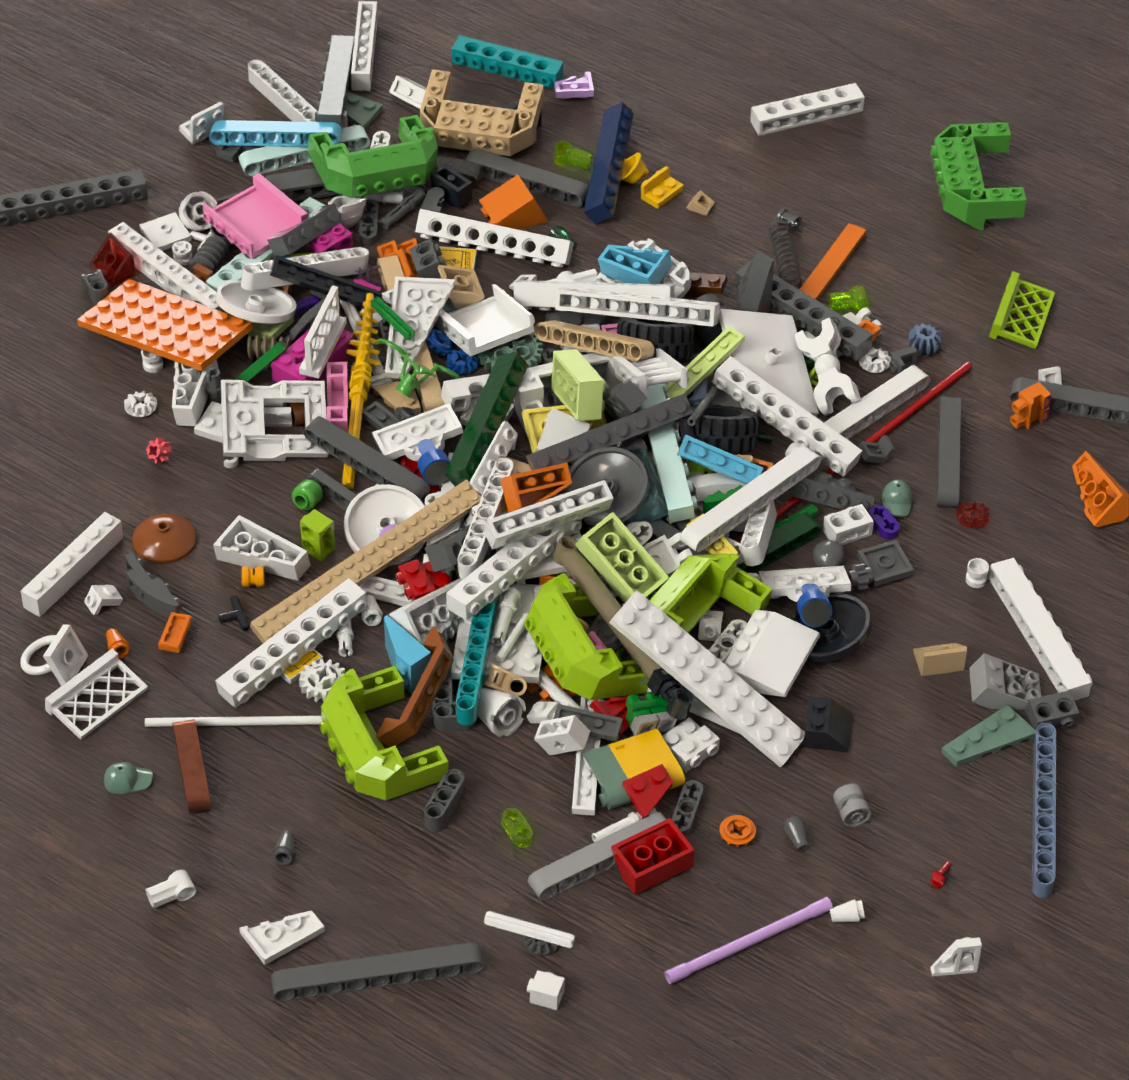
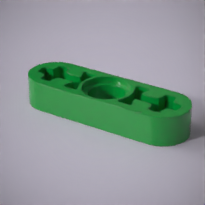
(262, 362)

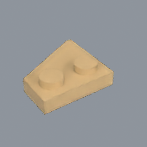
(396, 399)

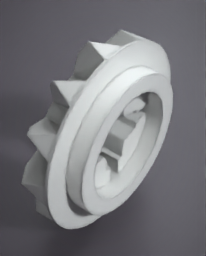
(878, 365)
(140, 409)

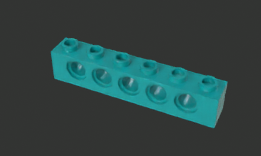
(507, 61)

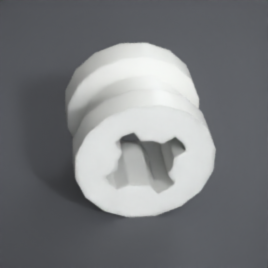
(182, 252)

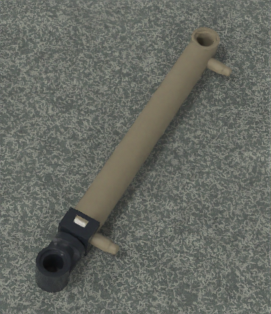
(660, 681)

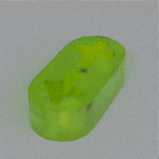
(513, 829)

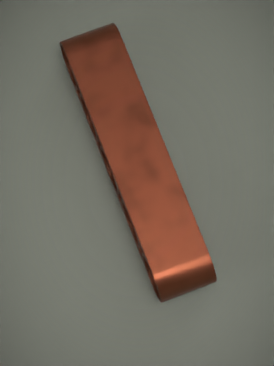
(191, 766)

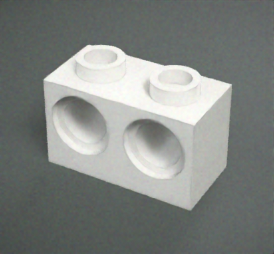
(848, 525)

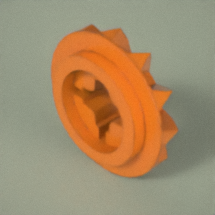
(740, 823)

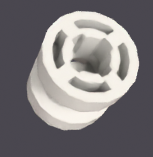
(151, 362)
(977, 573)

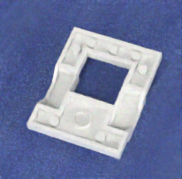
(244, 419)

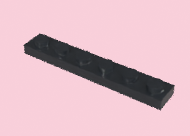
(320, 281)

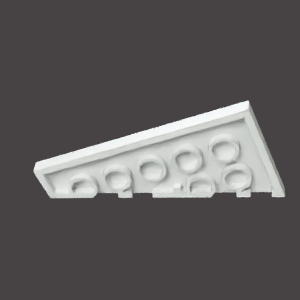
(419, 305)

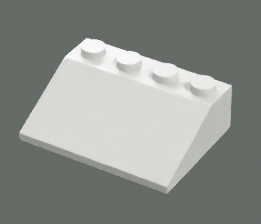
(771, 652)

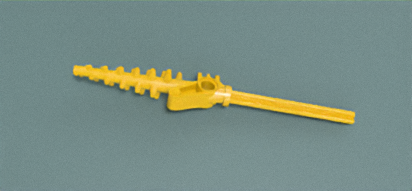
(360, 377)

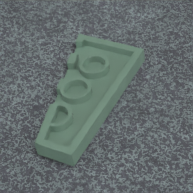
(990, 735)

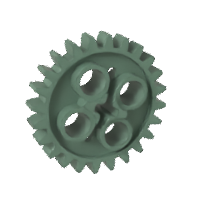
(527, 346)

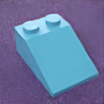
(405, 653)

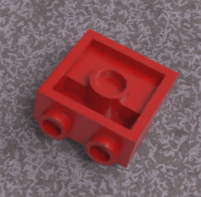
(420, 579)

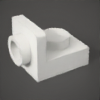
(710, 626)

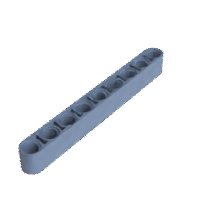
(1044, 811)

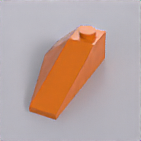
(1103, 496)

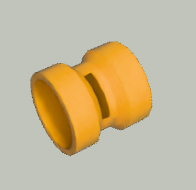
(253, 576)

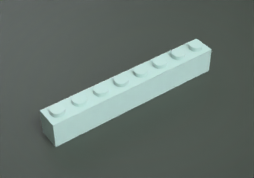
(668, 464)

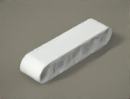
(757, 534)

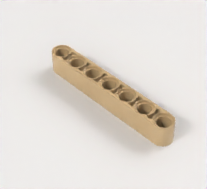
(594, 340)

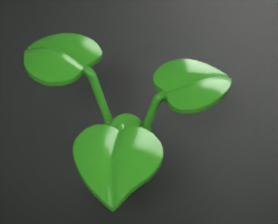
(408, 382)

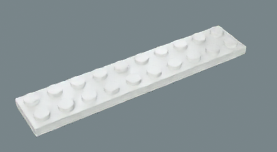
(708, 678)

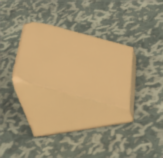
(700, 203)

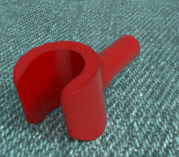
(938, 879)

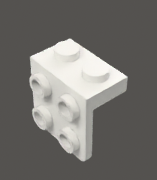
(201, 123)

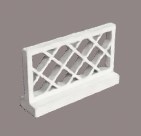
(323, 336)
(80, 685)

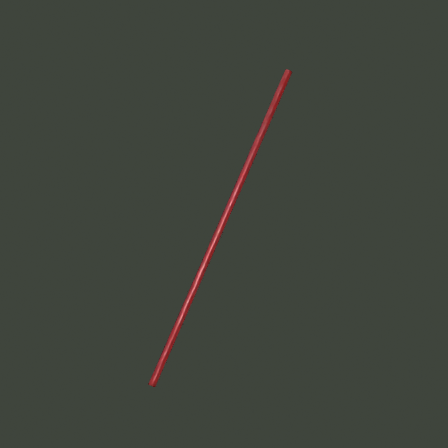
(890, 426)

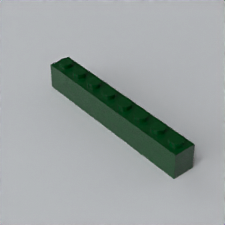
(487, 416)

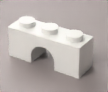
(459, 391)

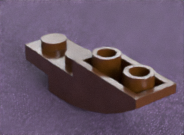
(706, 283)

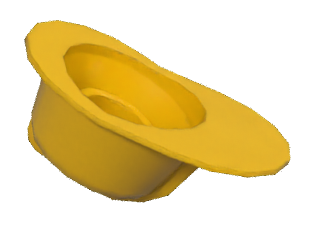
(634, 169)

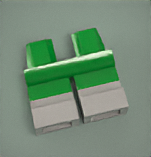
(648, 714)

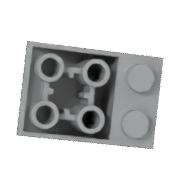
(1002, 684)

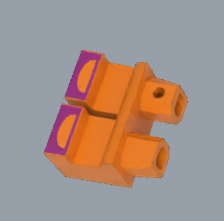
(1031, 406)

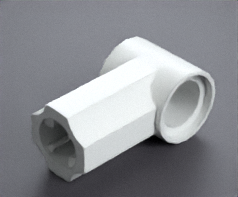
(176, 887)

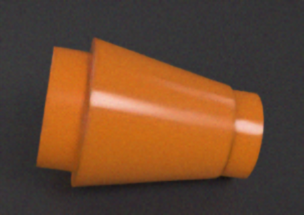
(117, 643)

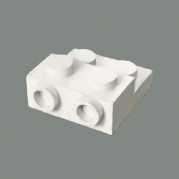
(691, 743)

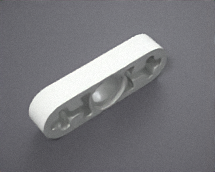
(727, 635)

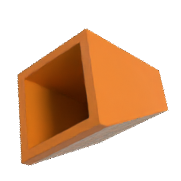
(512, 206)

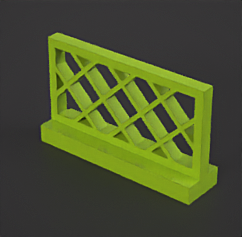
(1005, 310)

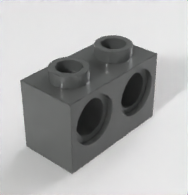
(427, 259)
(1049, 707)

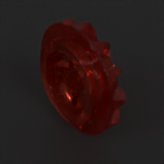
(964, 515)

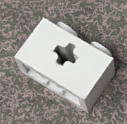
(562, 735)

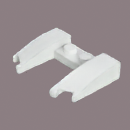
(708, 484)

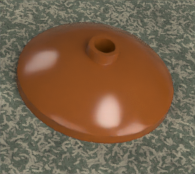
(164, 538)

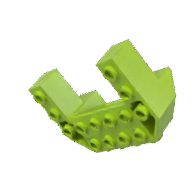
(701, 583)
(569, 649)
(358, 750)

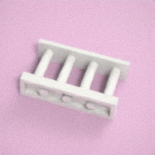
(651, 371)

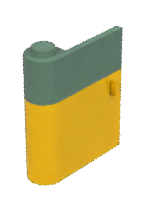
(627, 759)

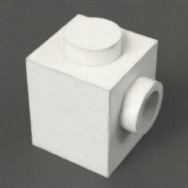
(546, 989)

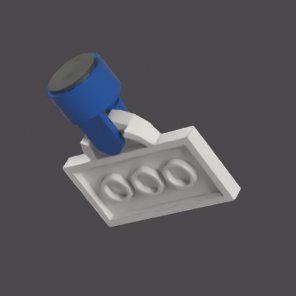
(422, 440)
(809, 589)

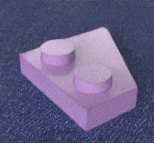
(575, 87)

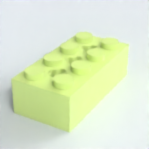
(577, 385)
(621, 547)

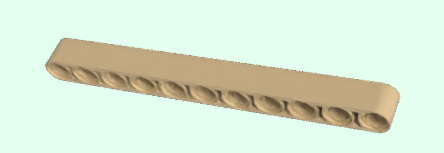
(430, 389)

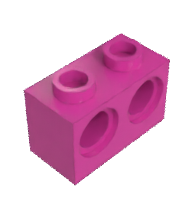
(332, 240)

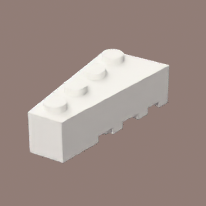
(189, 393)
(254, 546)

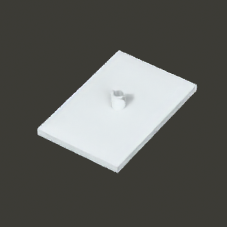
(772, 353)

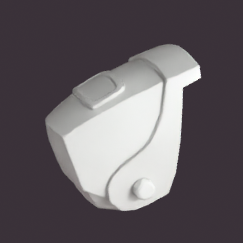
(349, 209)

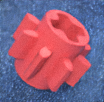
(159, 450)

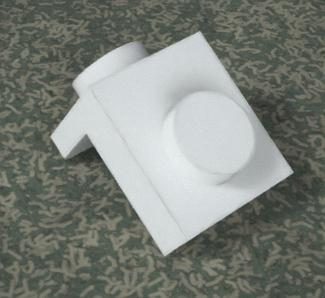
(102, 596)
(542, 711)

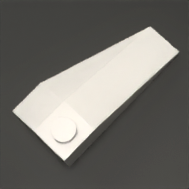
(425, 613)

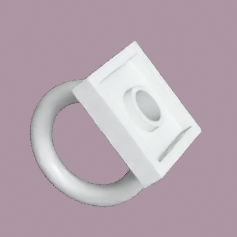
(63, 655)

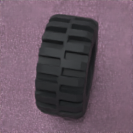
(671, 337)
(727, 428)

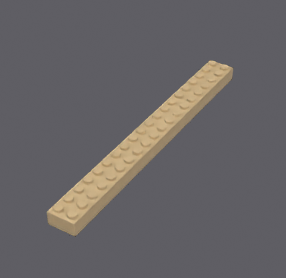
(372, 557)

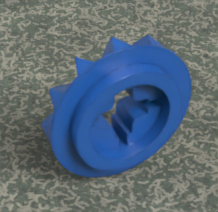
(439, 342)
(461, 367)

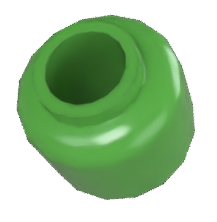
(307, 494)

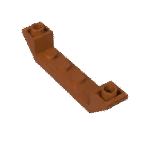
(396, 731)

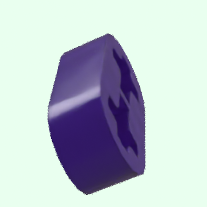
(886, 521)

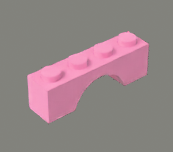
(337, 394)

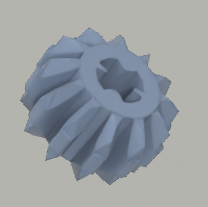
(925, 339)

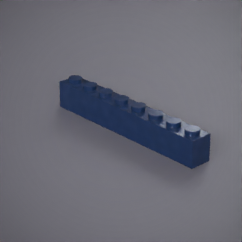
(608, 163)

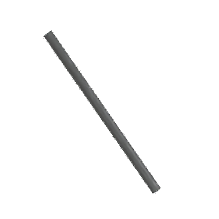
(703, 405)

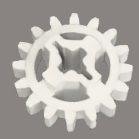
(319, 678)

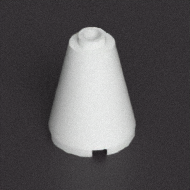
(500, 711)

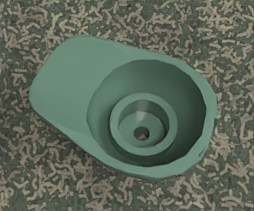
(897, 498)
(126, 778)

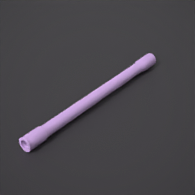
(685, 969)

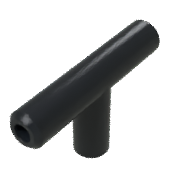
(238, 613)

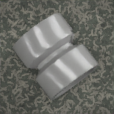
(852, 805)

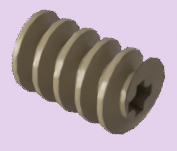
(258, 348)

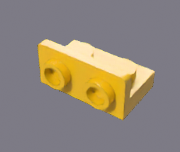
(660, 188)

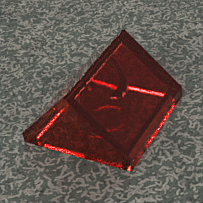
(114, 261)

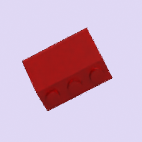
(653, 856)

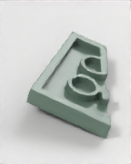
(362, 110)

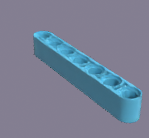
(266, 133)

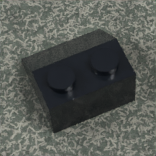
(827, 725)

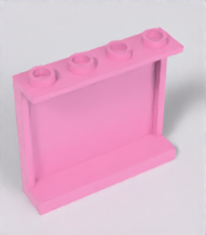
(254, 216)

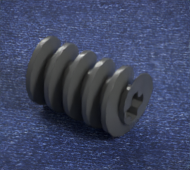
(210, 253)

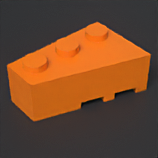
(534, 485)

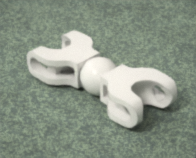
(827, 366)

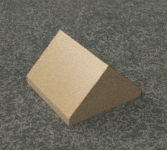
(466, 288)
(940, 658)

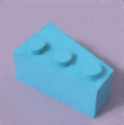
(634, 265)

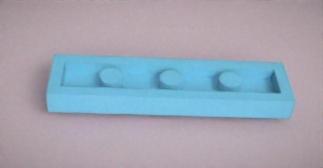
(718, 460)

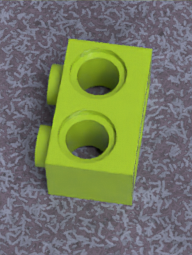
(317, 535)

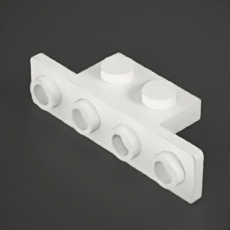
(498, 449)

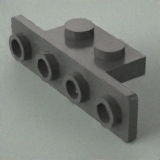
(831, 492)

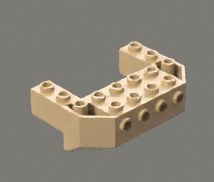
(480, 126)

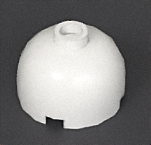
(192, 210)

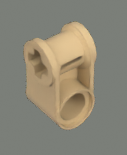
(504, 680)

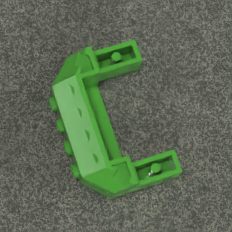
(376, 168)
(961, 177)

